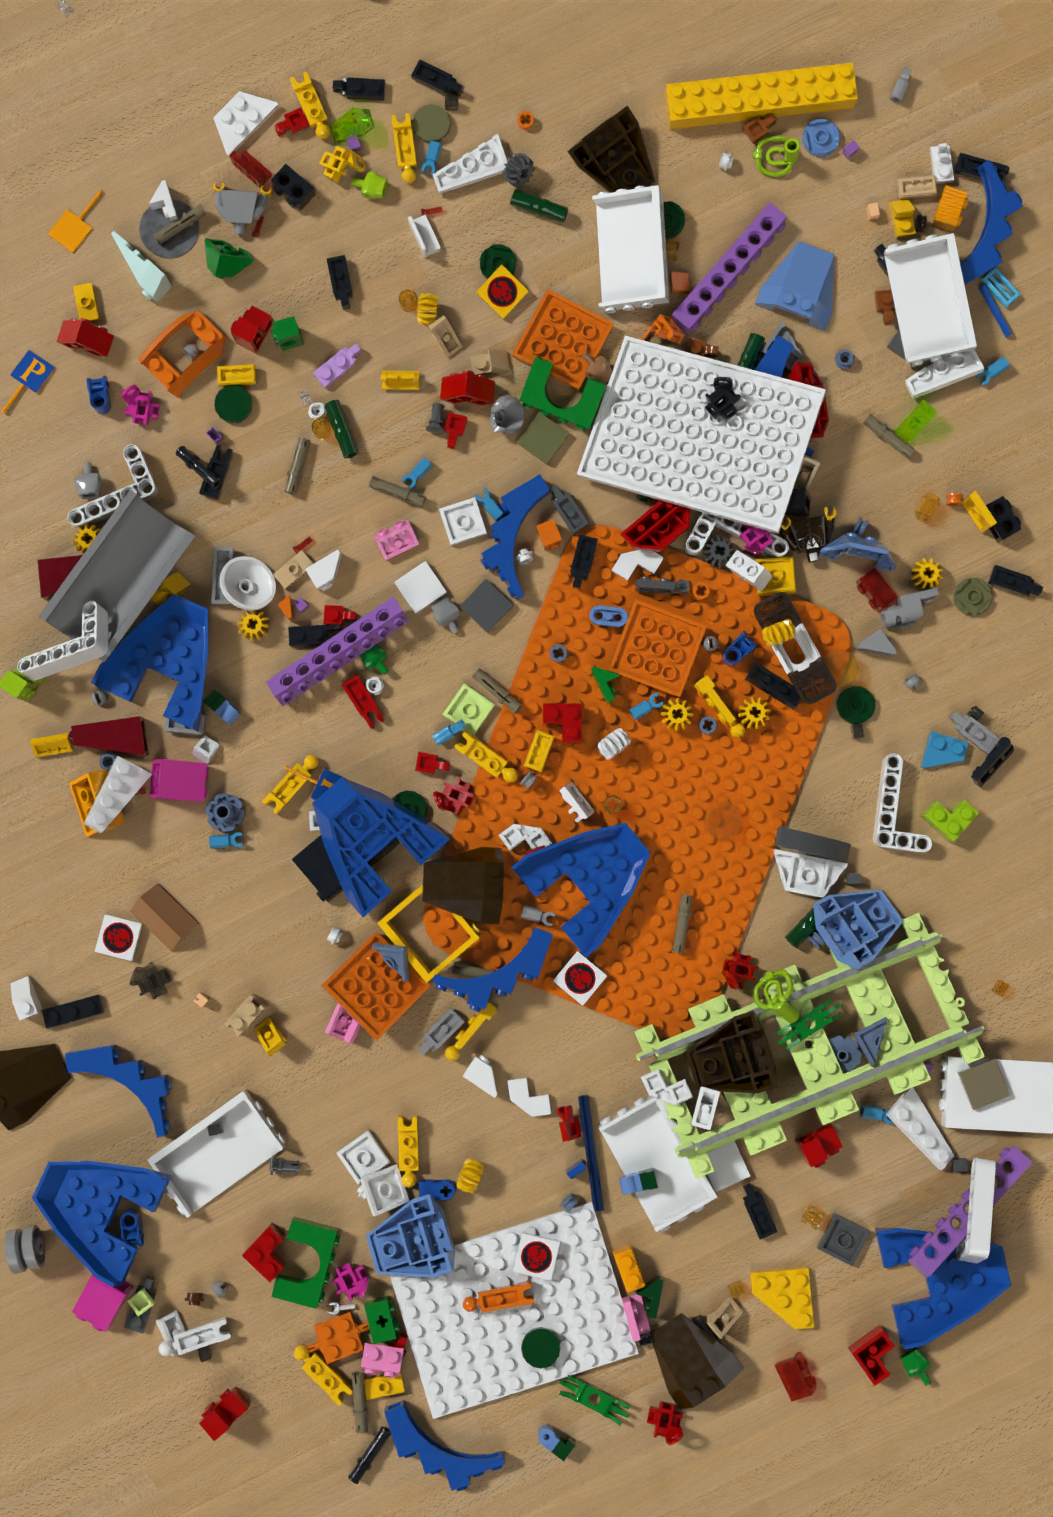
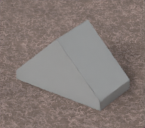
(877, 644)

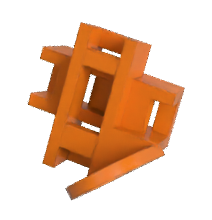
(665, 328)

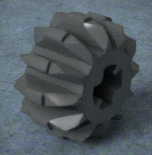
(518, 169)
(711, 549)

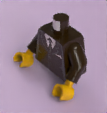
(809, 534)

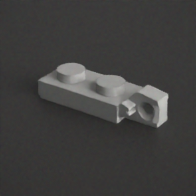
(975, 732)
(441, 1031)

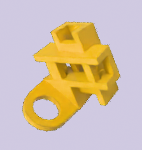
(343, 158)

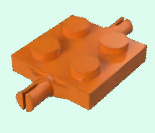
(338, 1337)

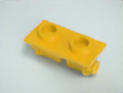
(400, 380)

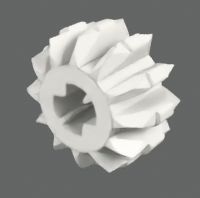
(614, 743)

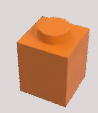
(549, 535)

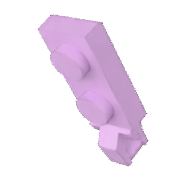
(337, 365)

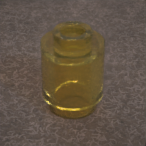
(927, 507)

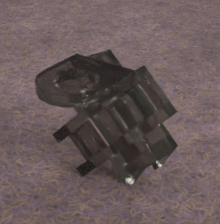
(142, 976)

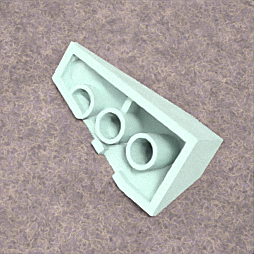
(150, 278)

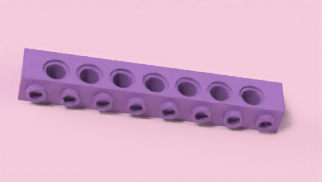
(769, 216)
(337, 651)
(926, 1265)

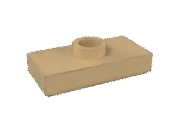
(916, 187)
(293, 570)

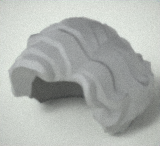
(507, 415)

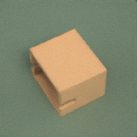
(872, 211)
(201, 999)

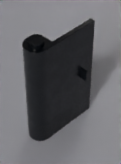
(319, 870)

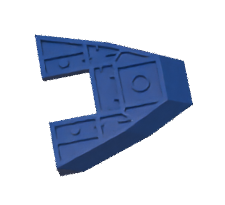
(171, 643)
(360, 823)
(603, 867)
(80, 1205)
(954, 1288)

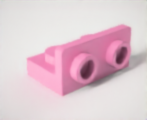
(396, 539)
(636, 1316)

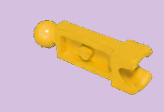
(311, 105)
(405, 148)
(705, 687)
(486, 757)
(290, 784)
(453, 1052)
(408, 1150)
(323, 1374)

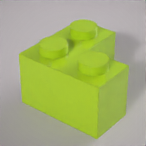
(19, 685)
(950, 823)

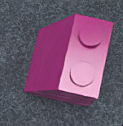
(178, 780)
(101, 1303)

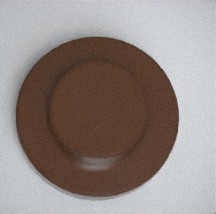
(194, 1298)

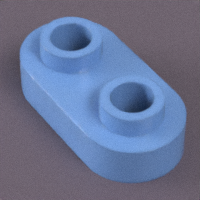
(608, 616)

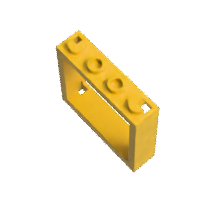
(413, 958)

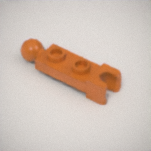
(499, 1298)

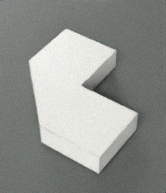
(628, 561)
(518, 833)
(672, 1094)
(532, 1105)

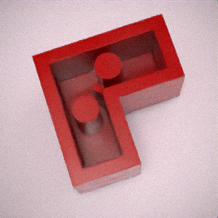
(251, 328)
(85, 336)
(467, 388)
(567, 715)
(818, 1145)
(261, 1253)
(869, 1350)
(220, 1415)

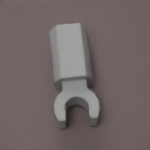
(900, 86)
(535, 915)

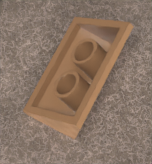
(164, 916)

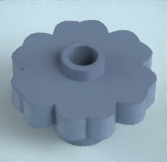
(216, 808)
(849, 1046)

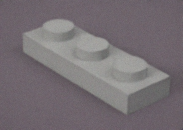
(220, 558)

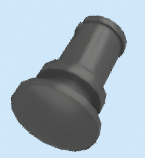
(436, 423)
(283, 1166)

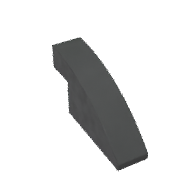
(812, 844)

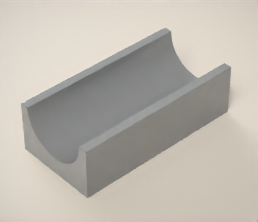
(119, 570)

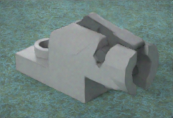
(908, 609)

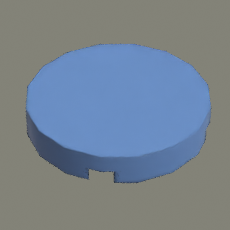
(820, 138)

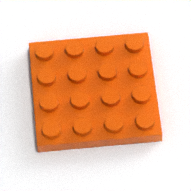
(562, 334)
(657, 648)
(372, 990)

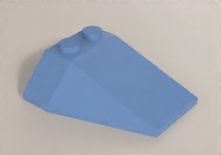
(802, 285)
(861, 547)
(856, 925)
(413, 1241)

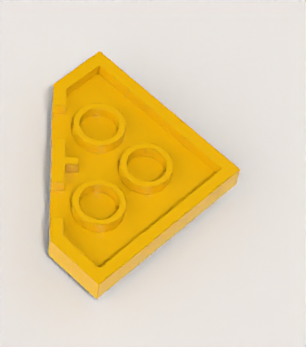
(786, 1294)

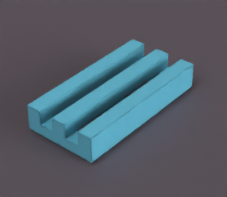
(995, 292)

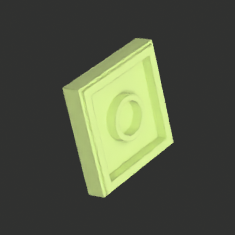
(469, 707)

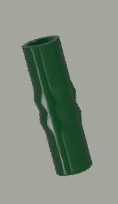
(539, 206)
(751, 351)
(341, 429)
(802, 930)

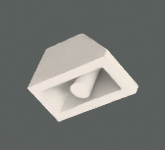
(325, 571)
(25, 998)
(482, 1075)

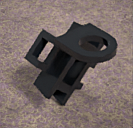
(722, 391)

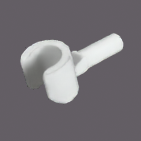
(337, 1307)

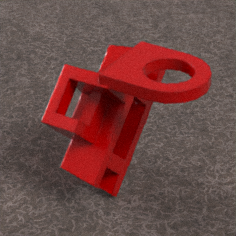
(457, 800)
(736, 974)
(660, 1417)

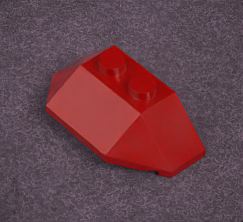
(805, 374)
(658, 527)

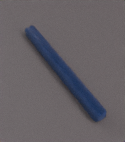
(591, 1155)

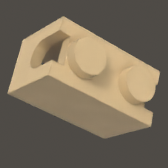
(245, 1015)

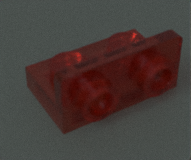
(250, 168)
(876, 590)
(796, 1377)

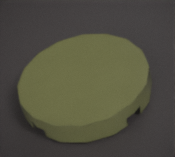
(431, 123)
(972, 596)

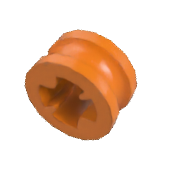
(525, 114)
(954, 499)
(706, 592)

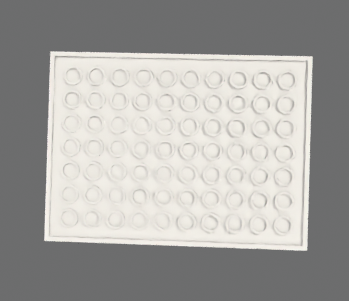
(668, 447)
(479, 1355)

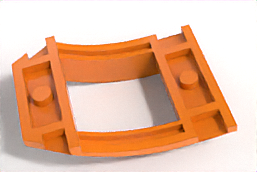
(165, 371)

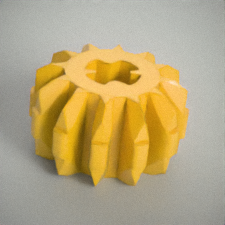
(427, 309)
(84, 533)
(930, 568)
(259, 627)
(779, 632)
(757, 707)
(679, 721)
(470, 1175)

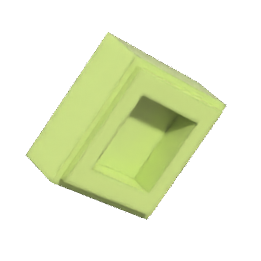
(141, 1302)

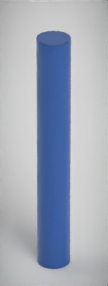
(995, 310)

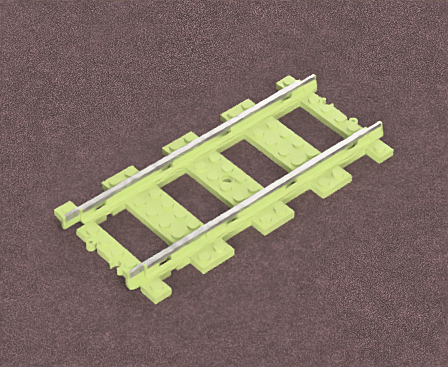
(826, 1085)

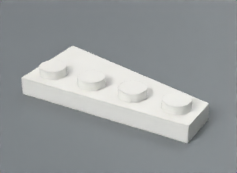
(475, 166)
(944, 373)
(117, 790)
(916, 1123)

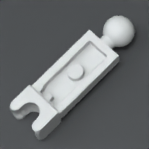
(195, 1338)

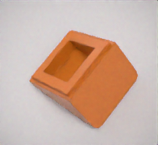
(679, 282)
(287, 607)

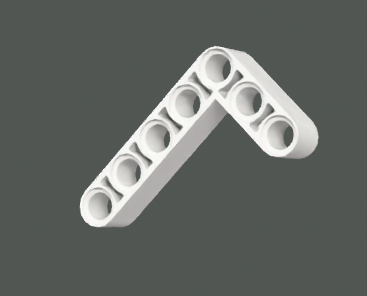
(103, 502)
(734, 530)
(72, 653)
(891, 811)
(977, 1242)

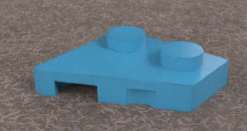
(943, 750)

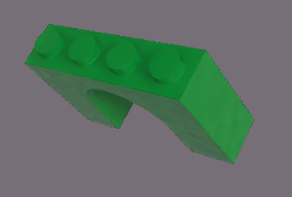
(536, 395)
(322, 1239)

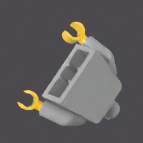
(240, 206)

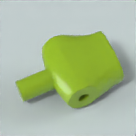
(372, 186)

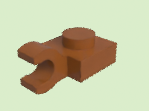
(757, 128)
(885, 303)
(699, 348)

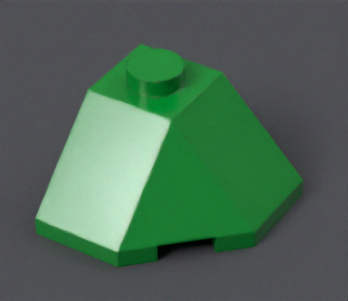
(225, 259)

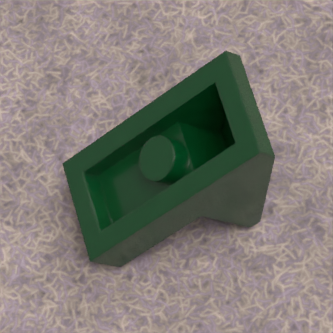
(653, 1290)

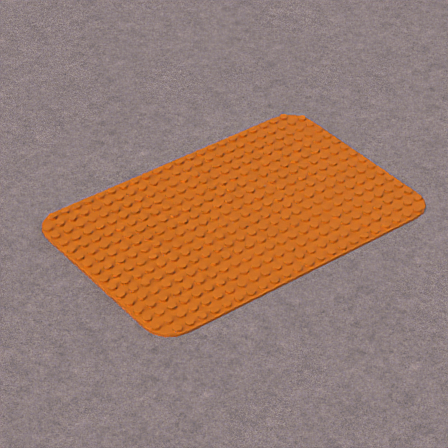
(661, 778)

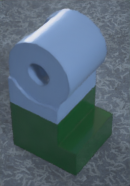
(222, 707)
(638, 1181)
(554, 1442)

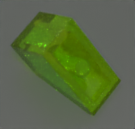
(353, 122)
(915, 421)

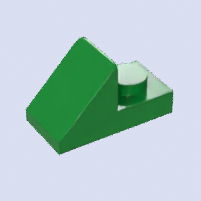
(603, 677)

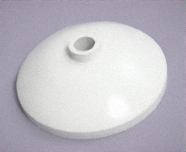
(253, 576)

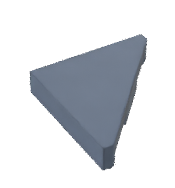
(395, 957)
(870, 1039)

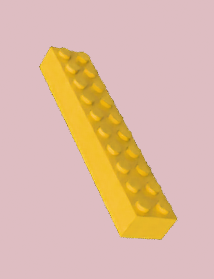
(760, 95)

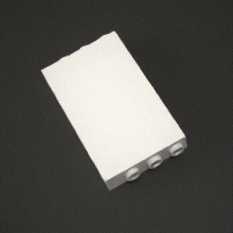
(632, 248)
(930, 299)
(1025, 1110)
(645, 1140)
(208, 1164)

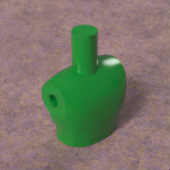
(374, 658)
(916, 1364)

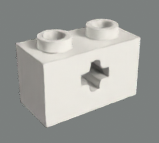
(749, 570)

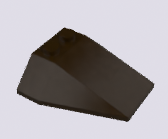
(615, 153)
(467, 884)
(734, 1058)
(29, 1081)
(692, 1361)

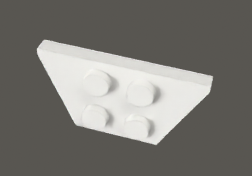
(242, 118)
(807, 873)

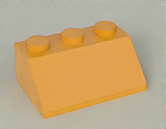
(85, 792)

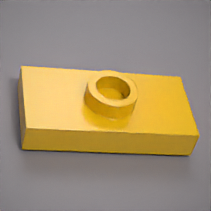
(86, 302)
(236, 375)
(51, 745)
(539, 751)
(383, 1386)

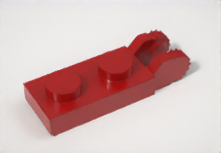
(362, 699)

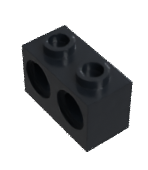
(295, 185)
(1005, 517)

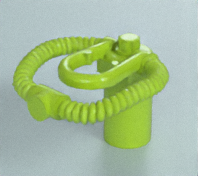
(791, 155)
(778, 1003)

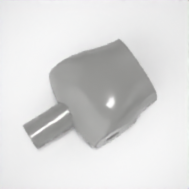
(89, 483)
(445, 613)

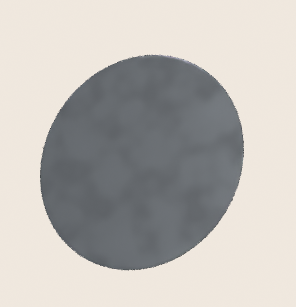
(177, 245)

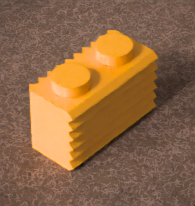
(949, 208)
(629, 1268)

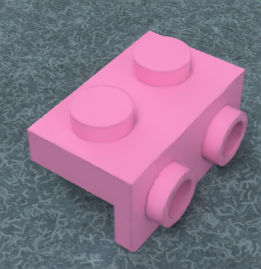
(342, 1025)
(382, 1360)

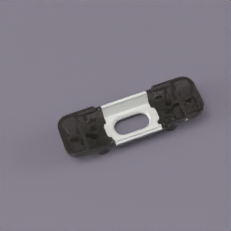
(812, 676)

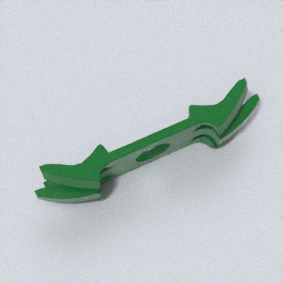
(799, 1028)
(605, 1403)

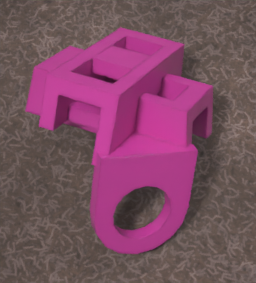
(134, 400)
(755, 545)
(352, 1277)

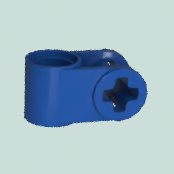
(98, 391)
(741, 647)
(435, 1188)
(132, 1232)

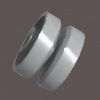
(25, 1249)

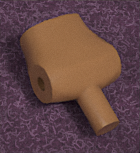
(598, 368)

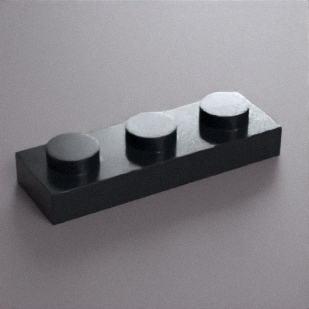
(773, 685)
(72, 1011)

